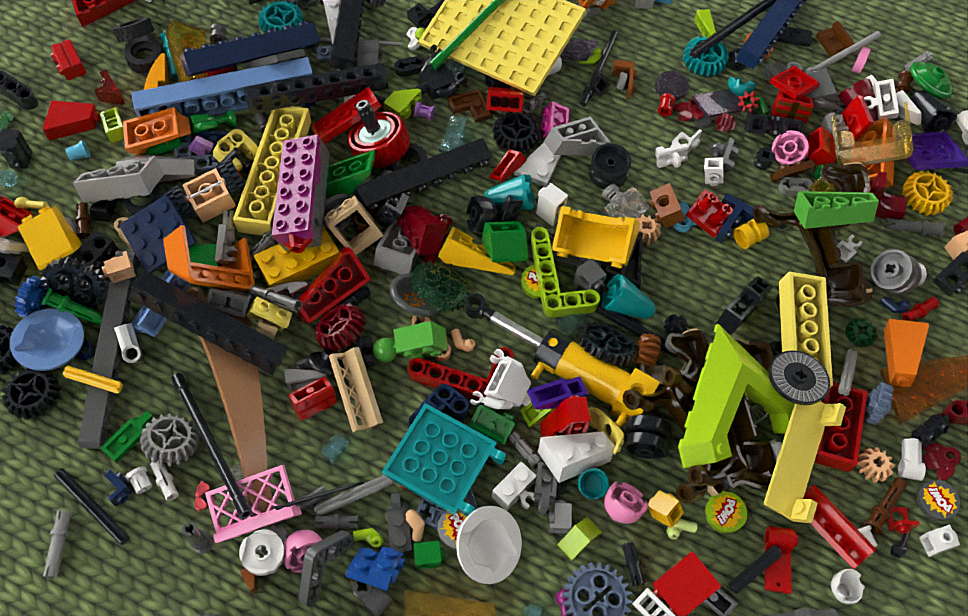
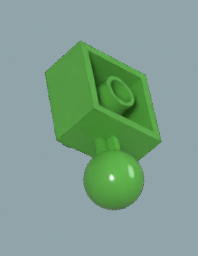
(412, 342)

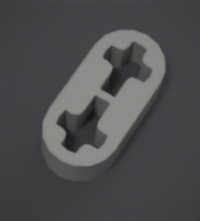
(795, 185)

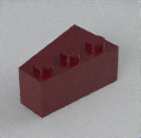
(422, 229)

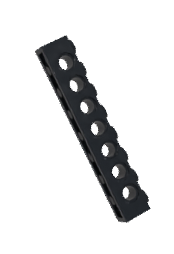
(315, 88)

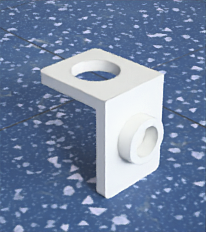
(693, 141)

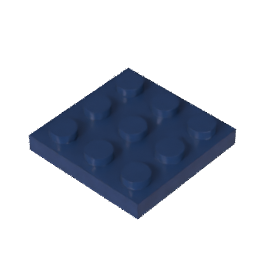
(149, 228)

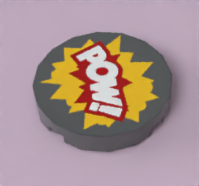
(938, 500)

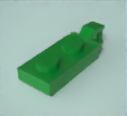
(126, 437)

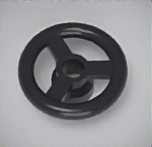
(323, 358)

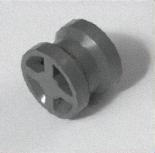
(217, 33)

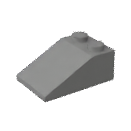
(395, 251)

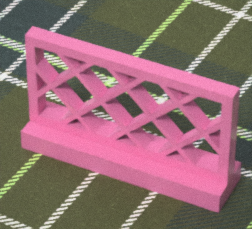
(252, 522)

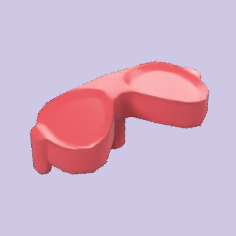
(200, 504)

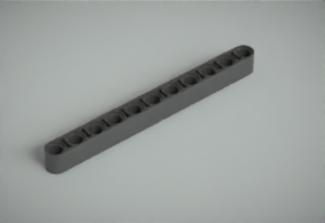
(107, 361)

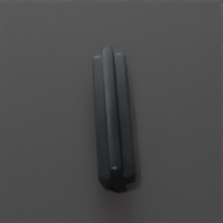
(755, 569)

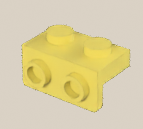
(269, 311)

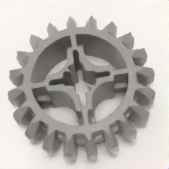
(174, 447)

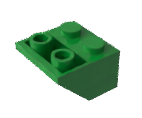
(505, 241)

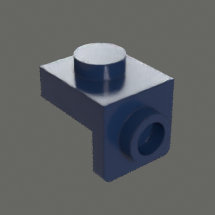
(122, 492)

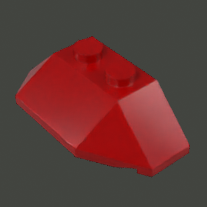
(10, 216)

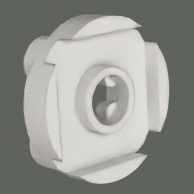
(271, 561)

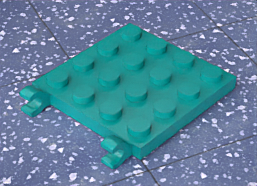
(441, 459)

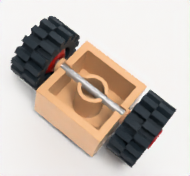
(208, 193)

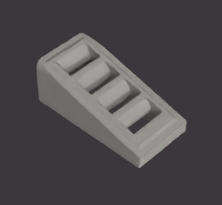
(299, 378)

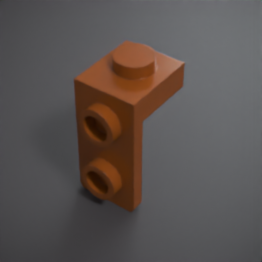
(626, 67)

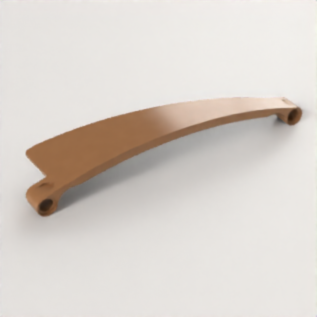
(242, 399)

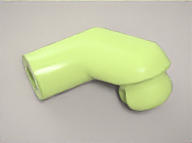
(679, 526)

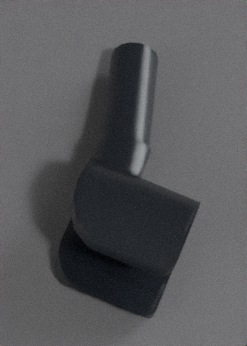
(899, 550)

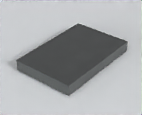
(275, 58)

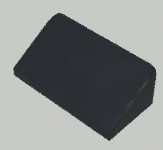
(722, 601)

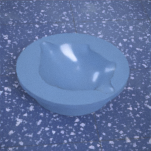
(46, 339)

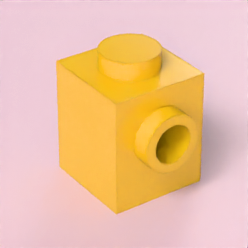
(665, 508)

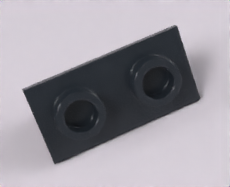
(511, 209)
(936, 426)

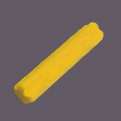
(92, 379)

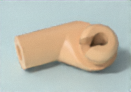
(417, 523)

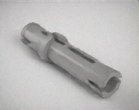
(58, 538)

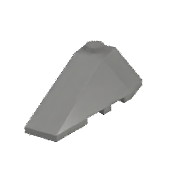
(171, 167)

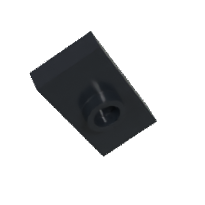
(796, 36)

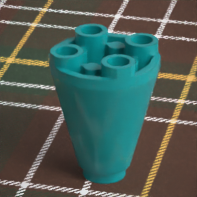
(517, 187)

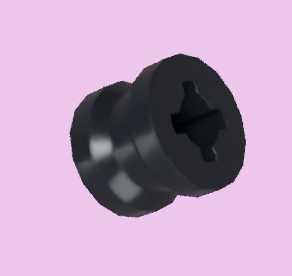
(764, 158)

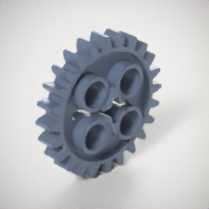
(584, 582)

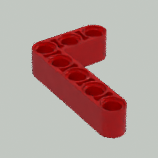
(448, 374)

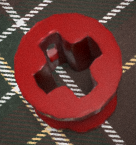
(665, 107)

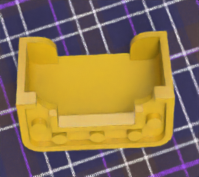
(595, 237)

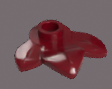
(688, 111)
(937, 460)

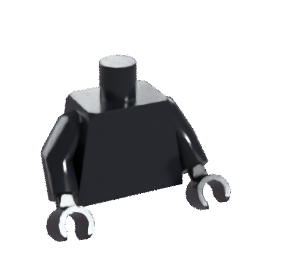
(438, 82)

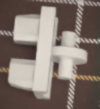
(674, 155)

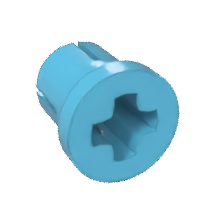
(78, 151)

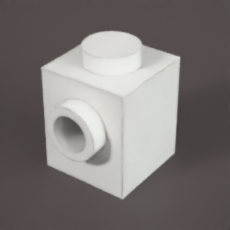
(939, 540)

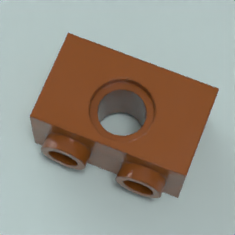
(667, 206)

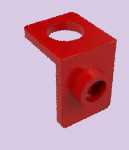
(904, 525)

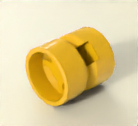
(750, 233)

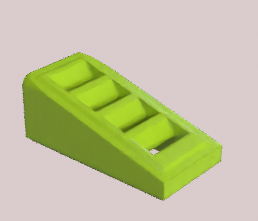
(705, 22)
(114, 125)

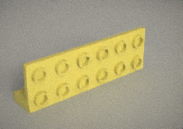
(797, 460)

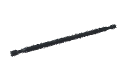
(319, 495)

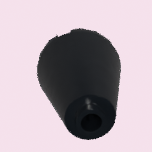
(934, 112)

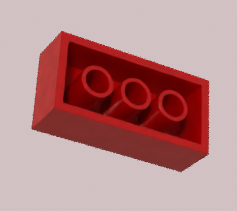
(841, 444)

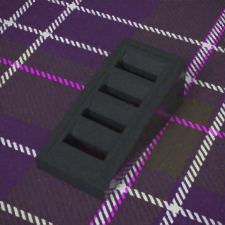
(103, 213)

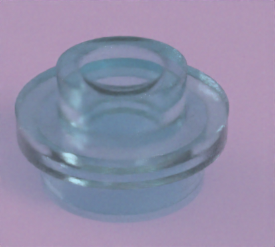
(8, 178)

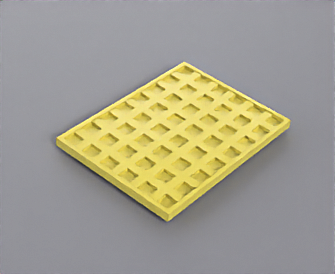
(513, 44)

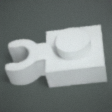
(848, 249)

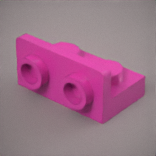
(553, 116)

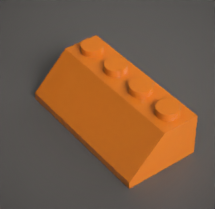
(878, 130)

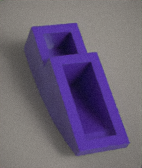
(554, 393)

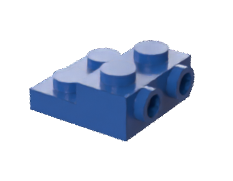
(376, 568)

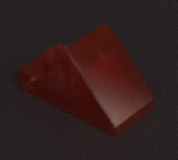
(108, 91)

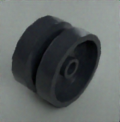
(609, 165)
(647, 437)

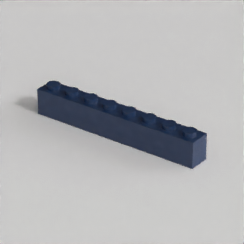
(768, 31)
(248, 49)

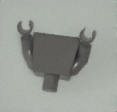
(825, 95)

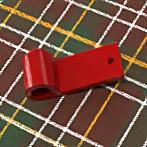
(778, 575)

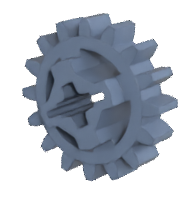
(878, 403)

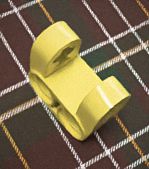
(227, 143)

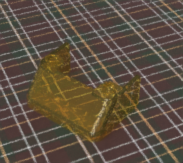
(877, 150)

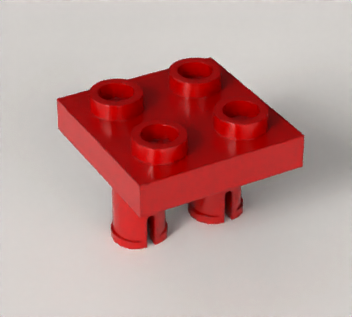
(709, 212)

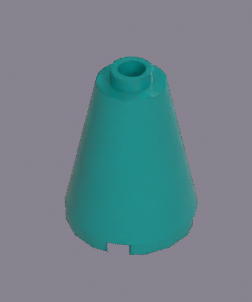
(627, 299)

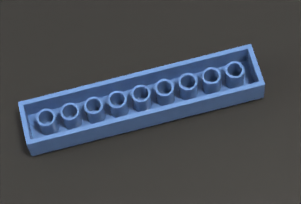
(215, 93)

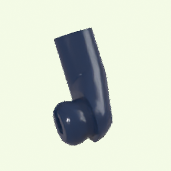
(895, 307)

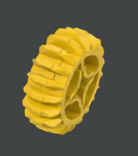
(927, 193)

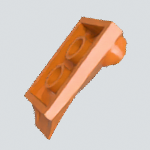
(154, 130)

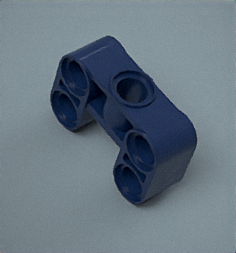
(445, 405)

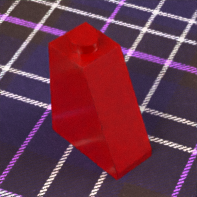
(69, 119)

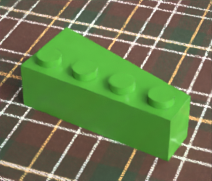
(834, 208)

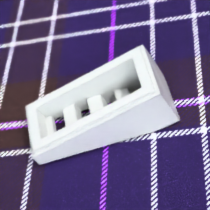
(643, 598)

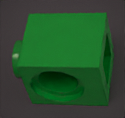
(428, 555)

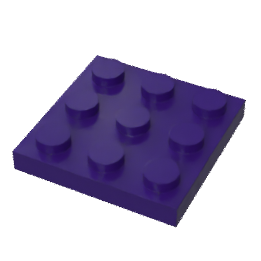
(936, 151)

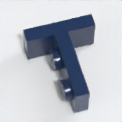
(741, 211)

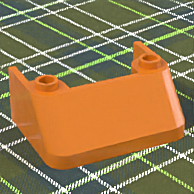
(233, 276)

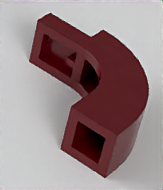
(888, 205)

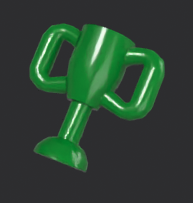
(206, 122)

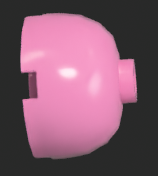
(790, 147)
(624, 503)
(296, 547)

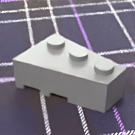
(576, 138)

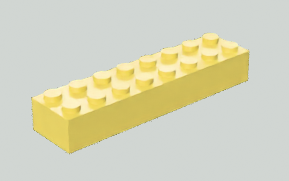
(259, 195)

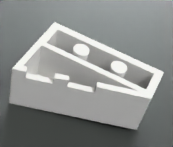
(574, 453)

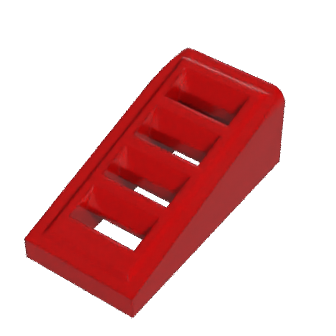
(508, 165)

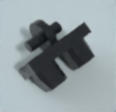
(364, 343)

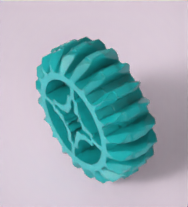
(279, 15)
(708, 63)

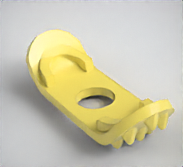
(599, 422)

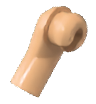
(460, 343)

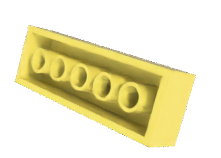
(805, 317)

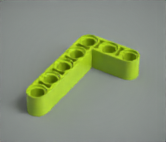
(550, 280)

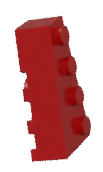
(92, 10)
(333, 285)

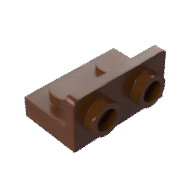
(834, 39)

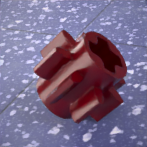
(725, 122)

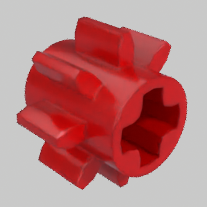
(748, 106)

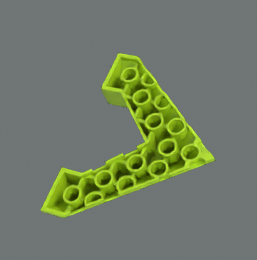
(722, 382)

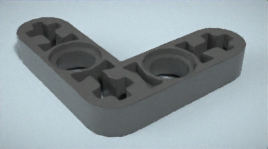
(314, 563)

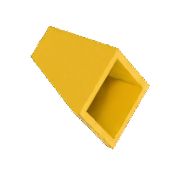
(48, 236)

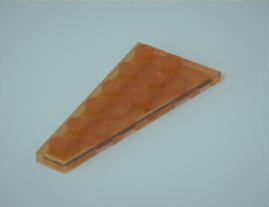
(933, 384)

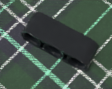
(17, 91)

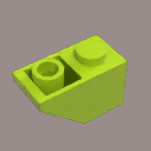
(402, 102)

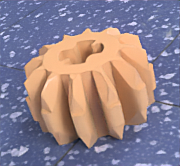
(649, 228)
(875, 465)

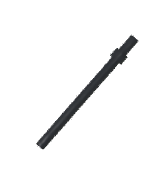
(588, 91)

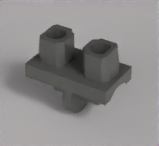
(725, 150)

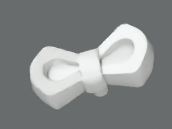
(414, 44)

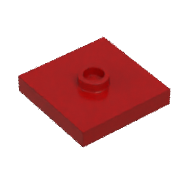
(794, 82)
(857, 117)

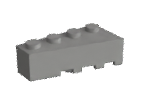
(119, 181)

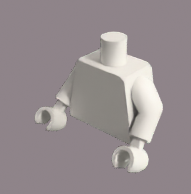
(507, 386)

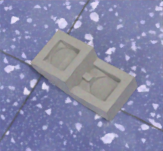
(291, 289)

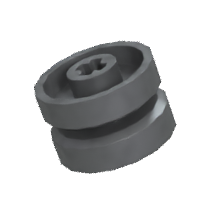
(896, 272)

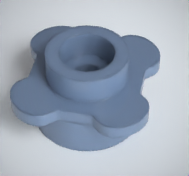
(324, 53)

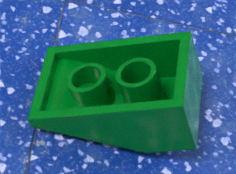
(349, 173)

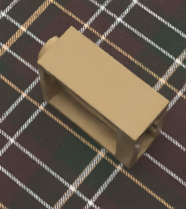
(364, 238)

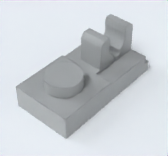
(224, 245)

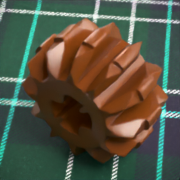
(649, 350)

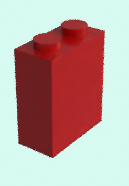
(504, 99)
(686, 585)

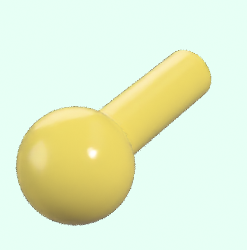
(23, 202)

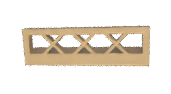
(359, 389)

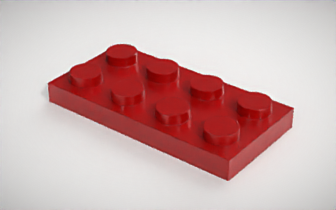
(343, 116)

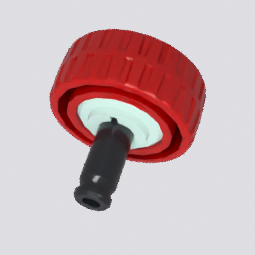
(378, 132)

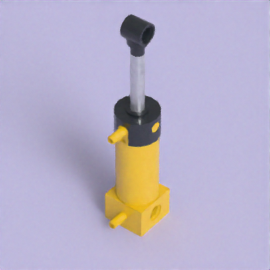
(568, 360)

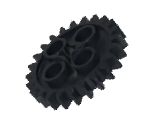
(88, 283)
(607, 343)

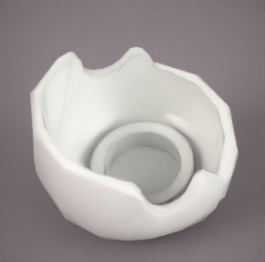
(847, 586)

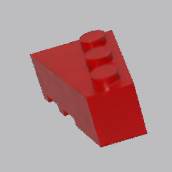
(568, 418)

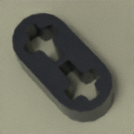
(409, 66)

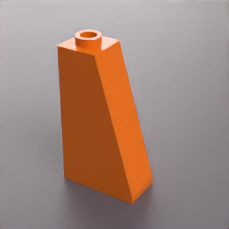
(904, 349)

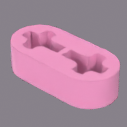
(861, 59)

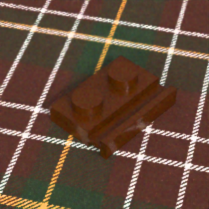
(788, 171)

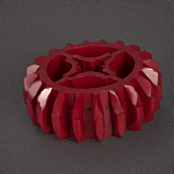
(339, 327)

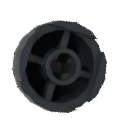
(481, 210)

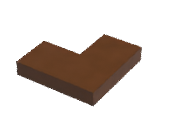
(470, 101)

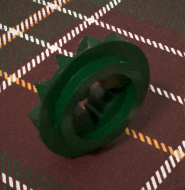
(864, 339)

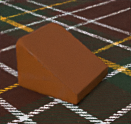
(250, 579)

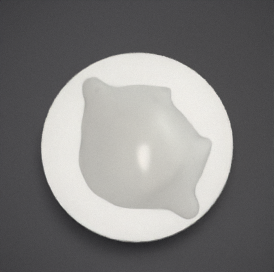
(489, 544)

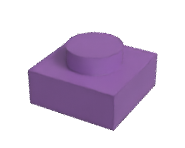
(201, 146)

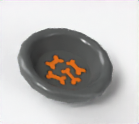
(406, 299)

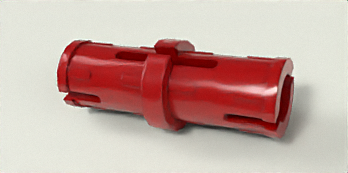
(921, 310)

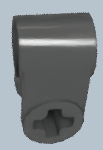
(374, 598)

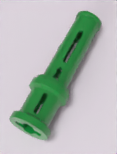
(64, 303)

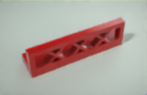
(838, 529)

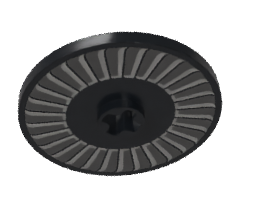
(814, 377)

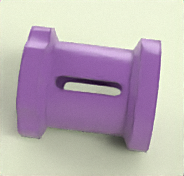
(424, 111)

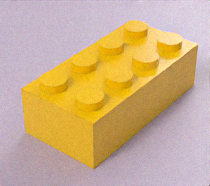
(286, 267)

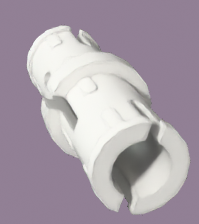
(168, 490)

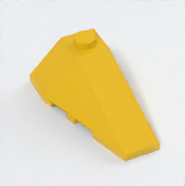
(463, 252)

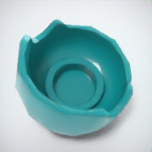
(739, 88)
(593, 483)

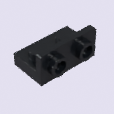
(390, 212)

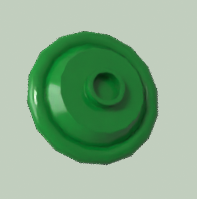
(932, 79)

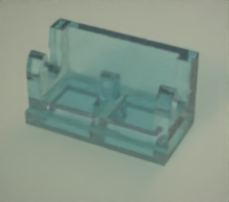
(454, 134)

